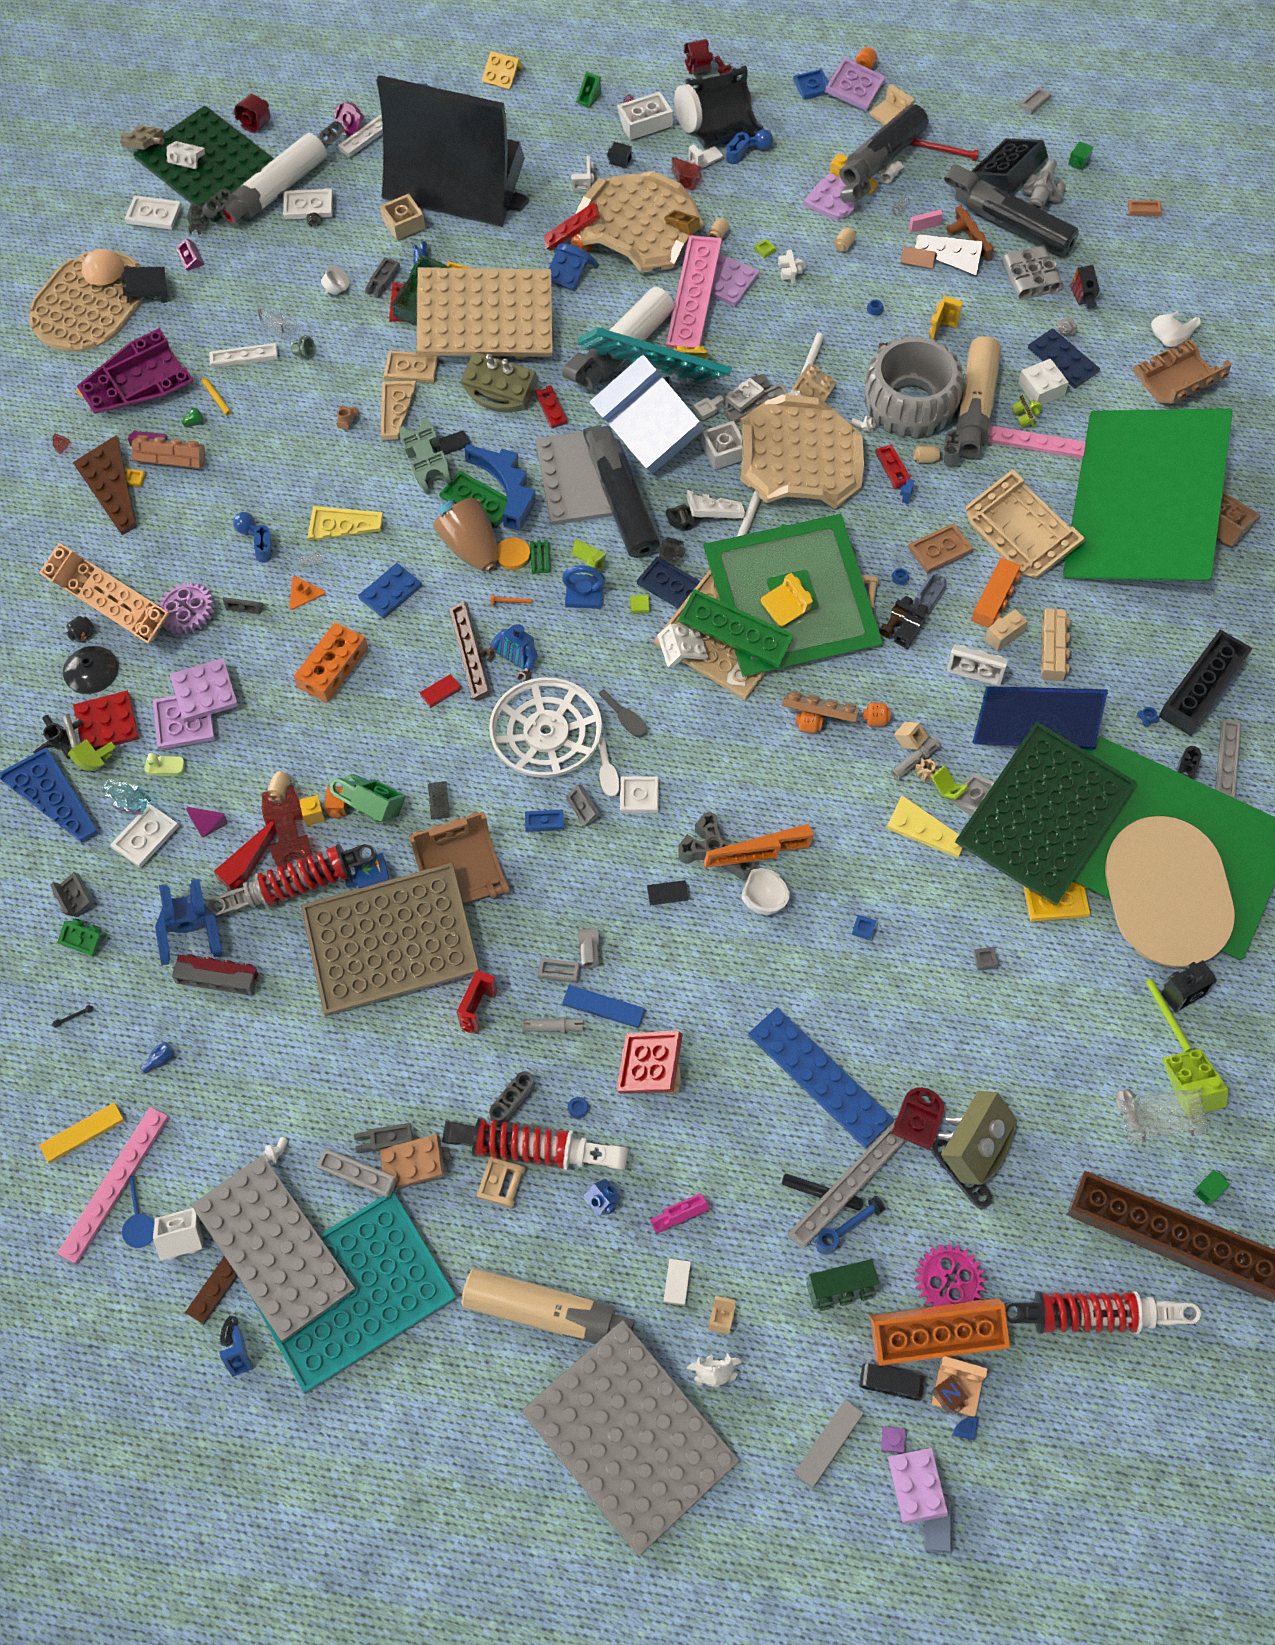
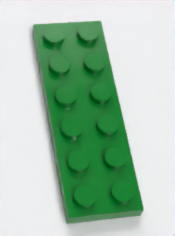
(735, 628)

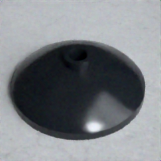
(95, 675)

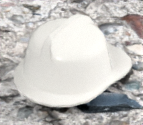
(335, 280)

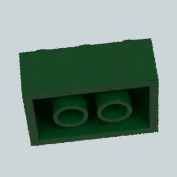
(842, 1285)

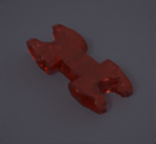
(284, 815)

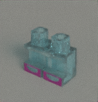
(126, 797)

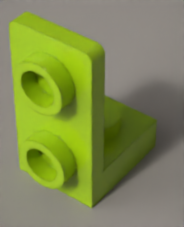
(590, 554)

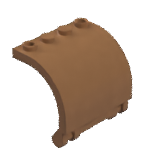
(469, 848)

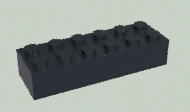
(1205, 682)

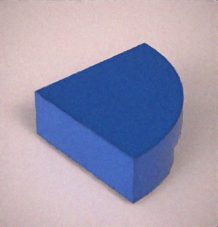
(966, 1428)

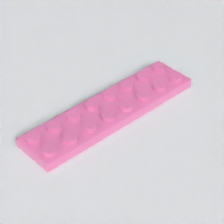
(694, 292)

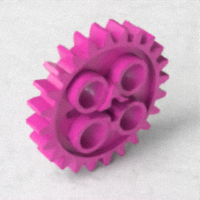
(932, 1269)

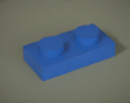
(544, 820)

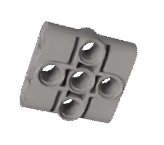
(1032, 272)

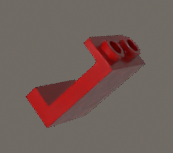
(480, 985)

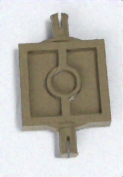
(142, 137)

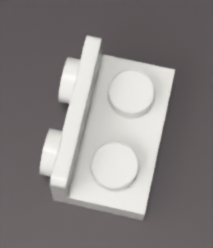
(184, 154)
(744, 395)

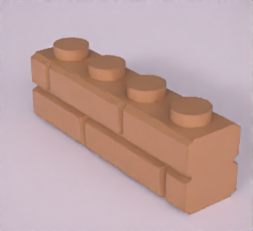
(168, 452)

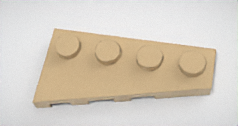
(394, 407)

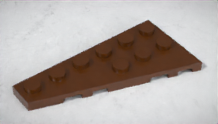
(108, 481)

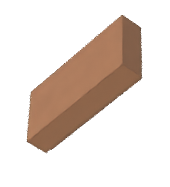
(1144, 208)
(918, 257)

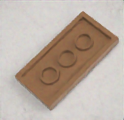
(815, 705)

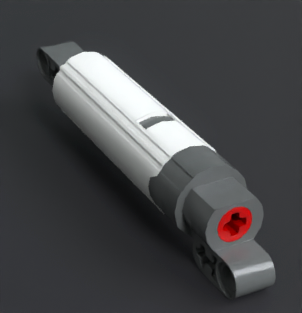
(274, 177)

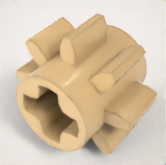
(926, 769)

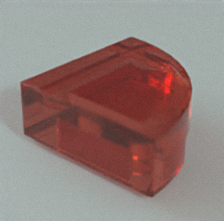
(60, 443)

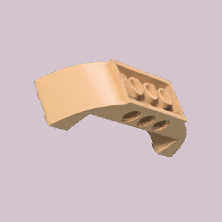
(104, 593)

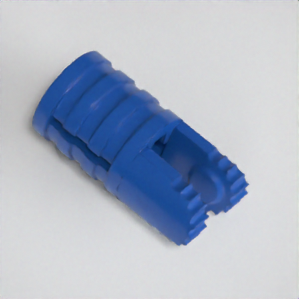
(417, 251)

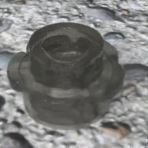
(314, 219)

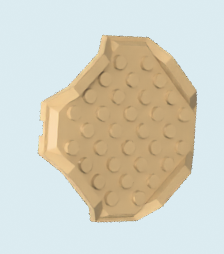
(633, 218)
(801, 451)

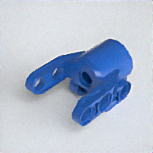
(184, 916)

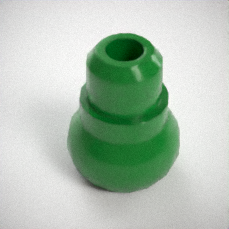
(192, 418)

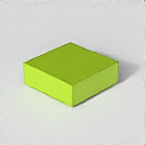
(765, 248)
(639, 604)

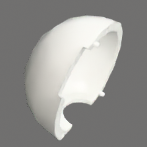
(765, 892)

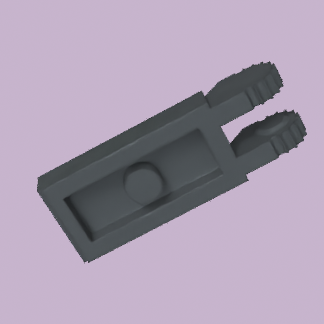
(382, 276)
(384, 1137)

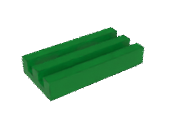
(539, 544)

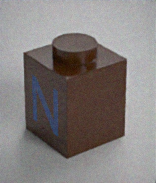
(950, 1395)

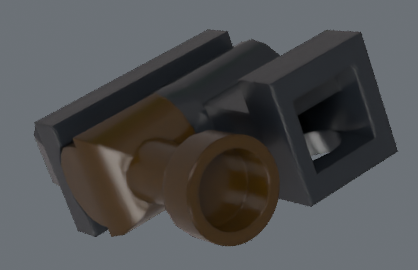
(909, 619)

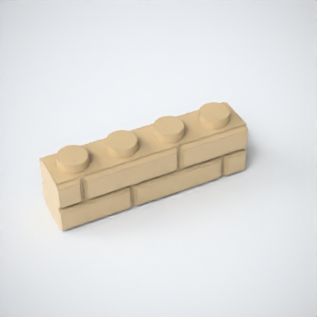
(1054, 644)

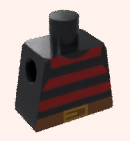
(1085, 286)

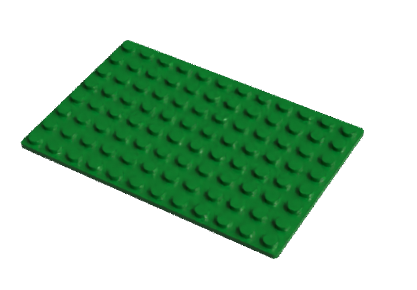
(1150, 494)
(1237, 830)

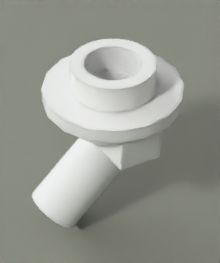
(867, 425)
(272, 1153)

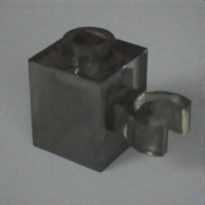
(197, 219)

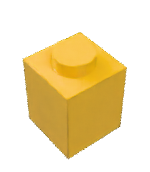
(312, 810)

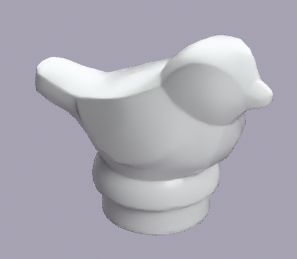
(889, 171)

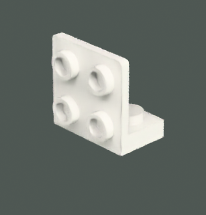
(680, 643)

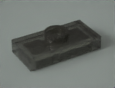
(438, 800)

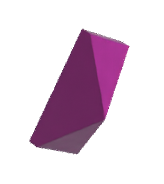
(206, 821)

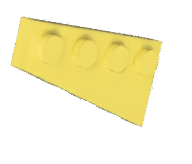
(339, 522)
(922, 827)

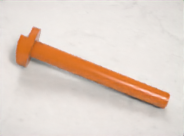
(515, 600)

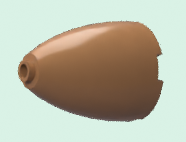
(469, 534)

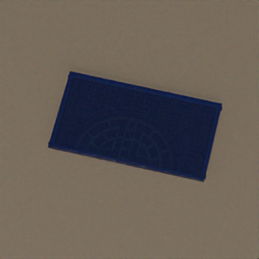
(1012, 711)

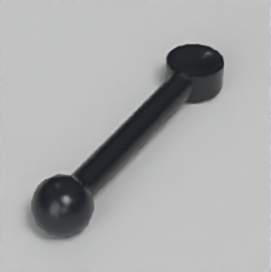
(88, 1008)

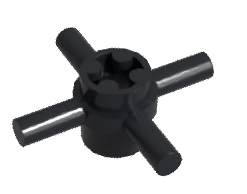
(56, 736)

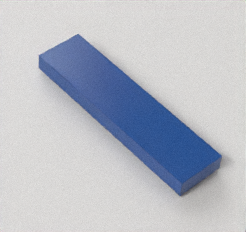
(603, 1006)

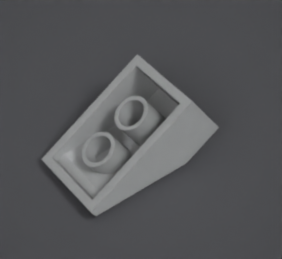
(973, 796)

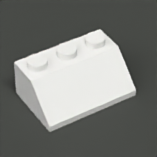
(645, 115)
(977, 665)

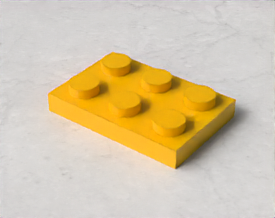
(1072, 905)

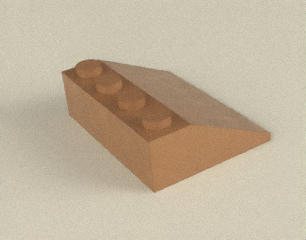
(1234, 520)

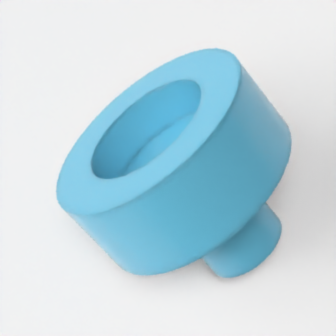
(446, 507)

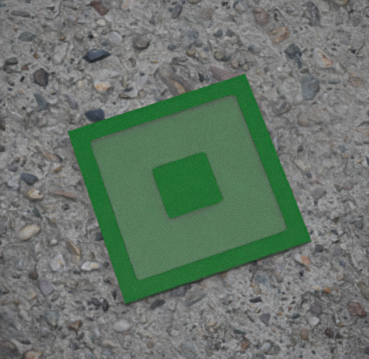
(824, 562)

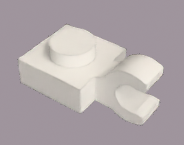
(708, 408)

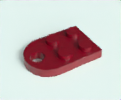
(917, 1119)

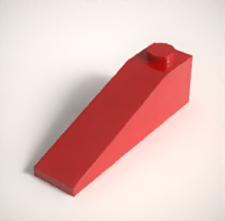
(242, 863)

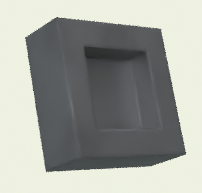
(761, 380)
(985, 958)

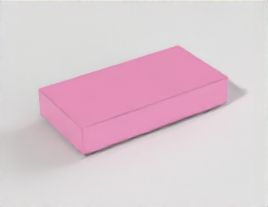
(925, 221)

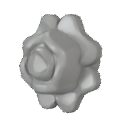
(1067, 327)

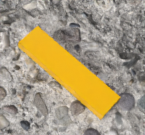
(81, 1133)

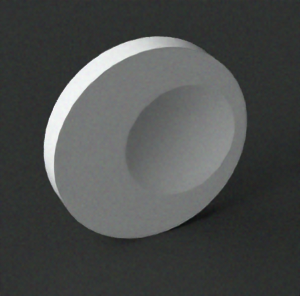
(688, 108)

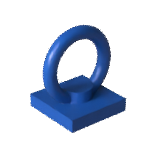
(582, 589)

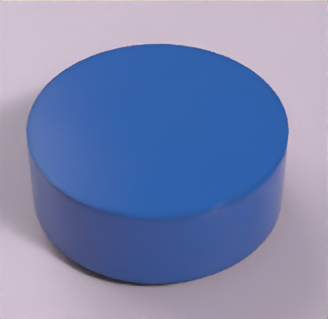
(578, 1107)

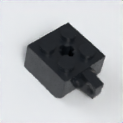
(1188, 985)

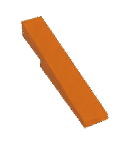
(760, 848)

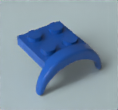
(569, 265)

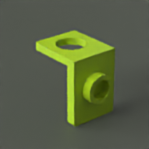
(946, 784)

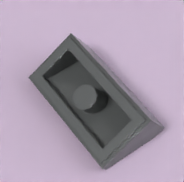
(243, 605)

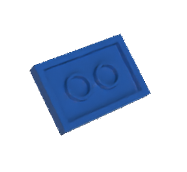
(390, 590)

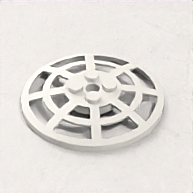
(545, 719)

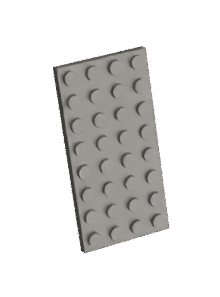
(273, 1248)

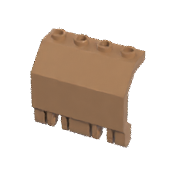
(1178, 373)

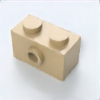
(1006, 630)

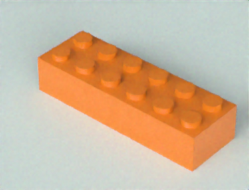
(939, 1331)

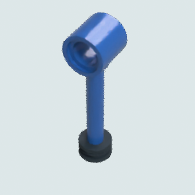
(875, 1206)

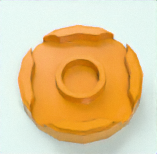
(513, 553)

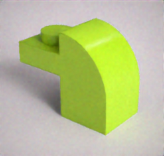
(87, 758)

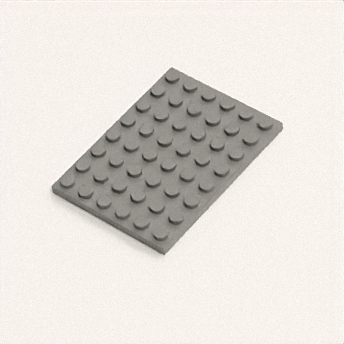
(629, 1437)

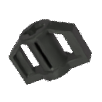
(682, 513)

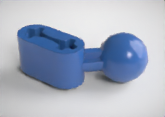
(741, 142)
(244, 524)

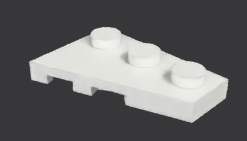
(707, 507)

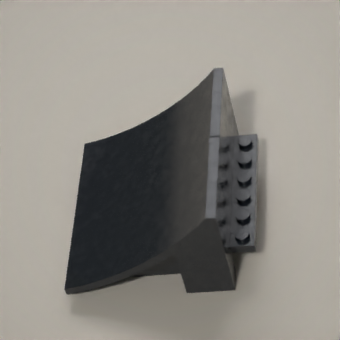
(447, 151)

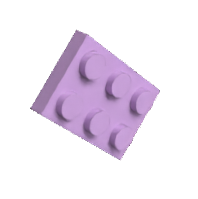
(917, 1486)

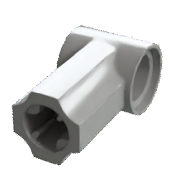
(589, 947)

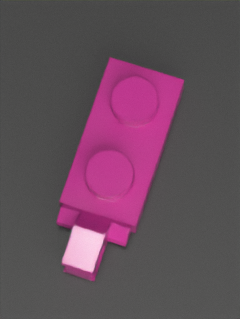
(680, 1212)

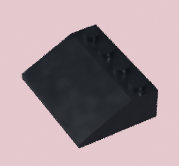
(1011, 163)

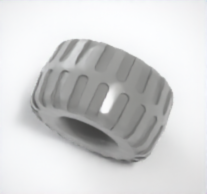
(917, 364)

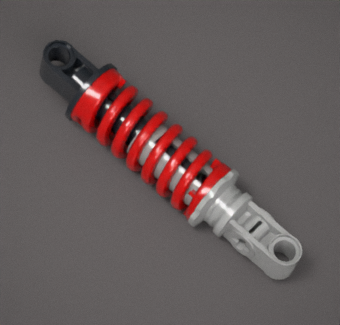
(294, 879)

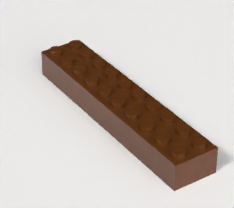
(1175, 1235)

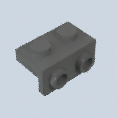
(72, 895)

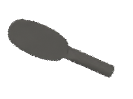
(628, 718)

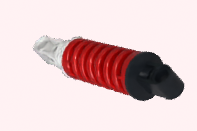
(561, 1148)
(1099, 1312)

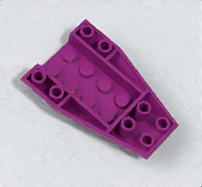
(135, 374)

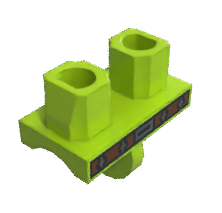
(1022, 406)

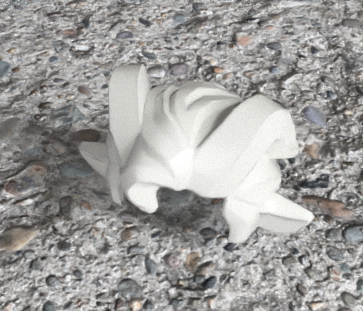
(713, 1371)

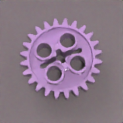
(192, 598)

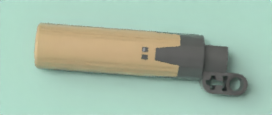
(976, 401)
(540, 1306)

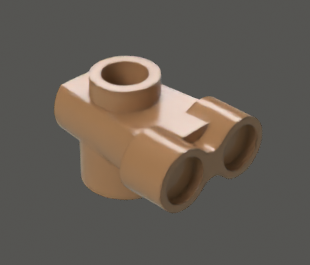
(345, 416)

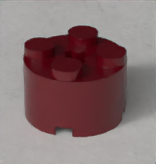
(698, 56)
(252, 113)

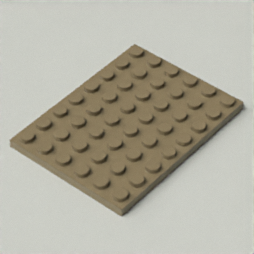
(389, 939)

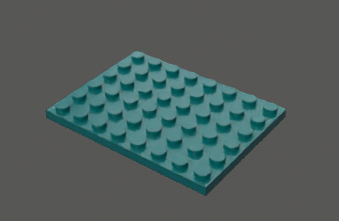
(660, 357)
(394, 1291)

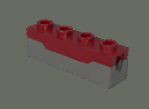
(215, 974)

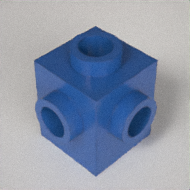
(602, 1197)

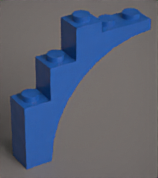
(513, 480)

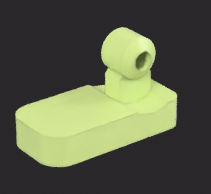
(164, 765)

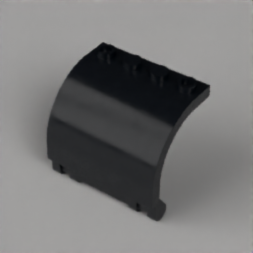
(724, 107)

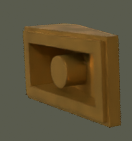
(685, 222)

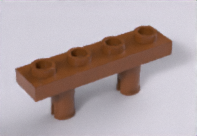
(970, 227)

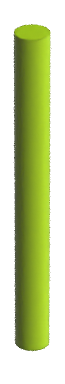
(1168, 1015)

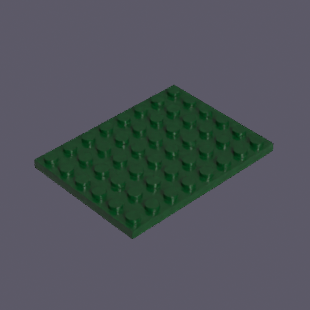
(227, 160)
(1045, 813)

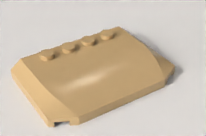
(1021, 526)

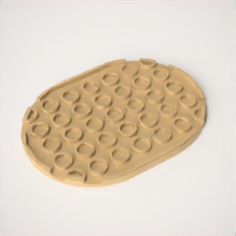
(77, 314)
(1169, 891)

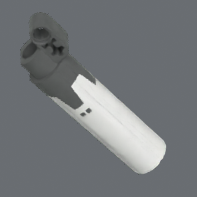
(636, 323)

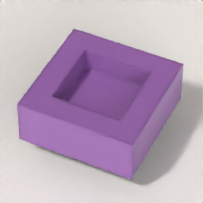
(893, 1440)

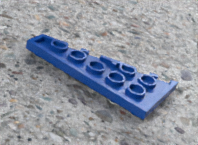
(46, 788)

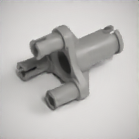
(1043, 187)

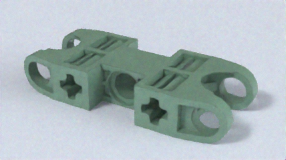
(429, 464)

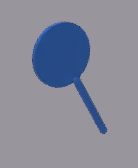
(138, 1228)

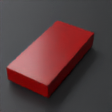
(440, 691)

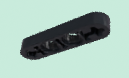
(966, 1190)

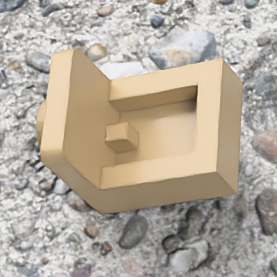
(722, 1315)

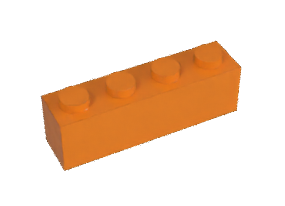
(995, 593)

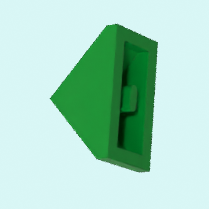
(589, 90)

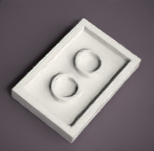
(303, 202)
(153, 212)
(144, 836)

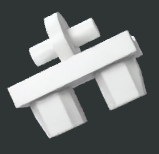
(792, 266)

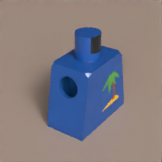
(369, 873)

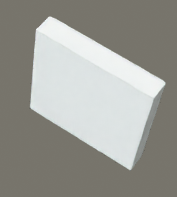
(639, 795)

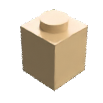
(911, 735)

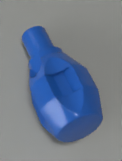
(159, 1056)

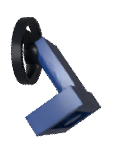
(235, 1357)

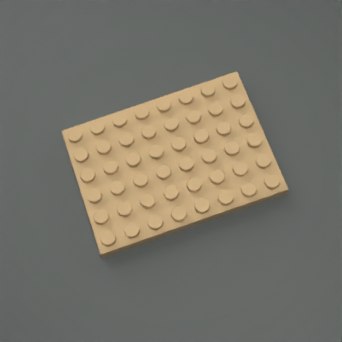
(484, 312)

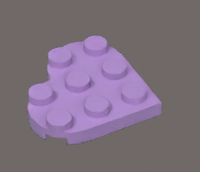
(826, 198)

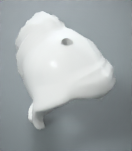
(1171, 331)

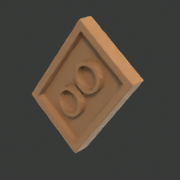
(940, 548)
(414, 1161)

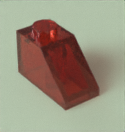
(686, 173)

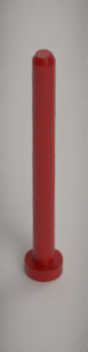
(972, 154)

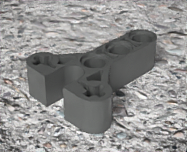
(692, 849)

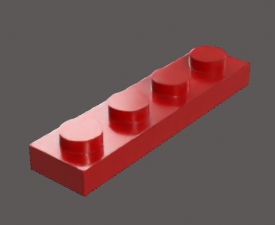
(572, 226)

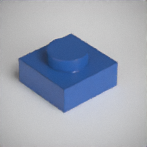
(906, 491)
(864, 927)

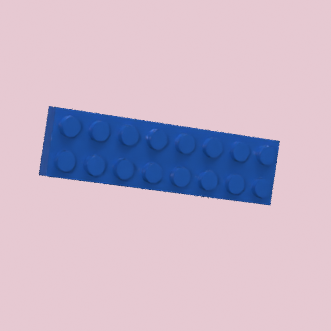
(821, 1077)

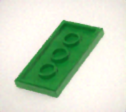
(467, 487)

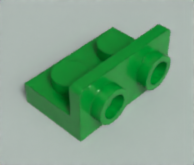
(80, 936)

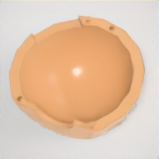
(102, 267)

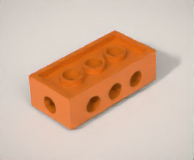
(330, 662)

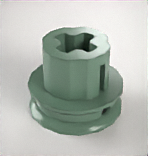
(303, 347)

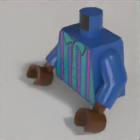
(516, 647)

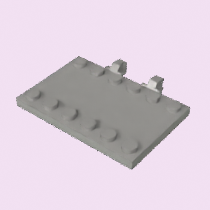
(570, 480)

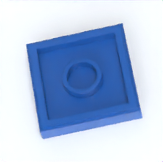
(811, 84)

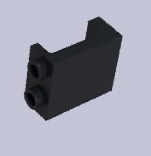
(144, 282)

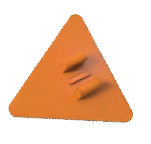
(303, 592)

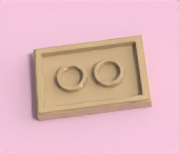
(410, 367)

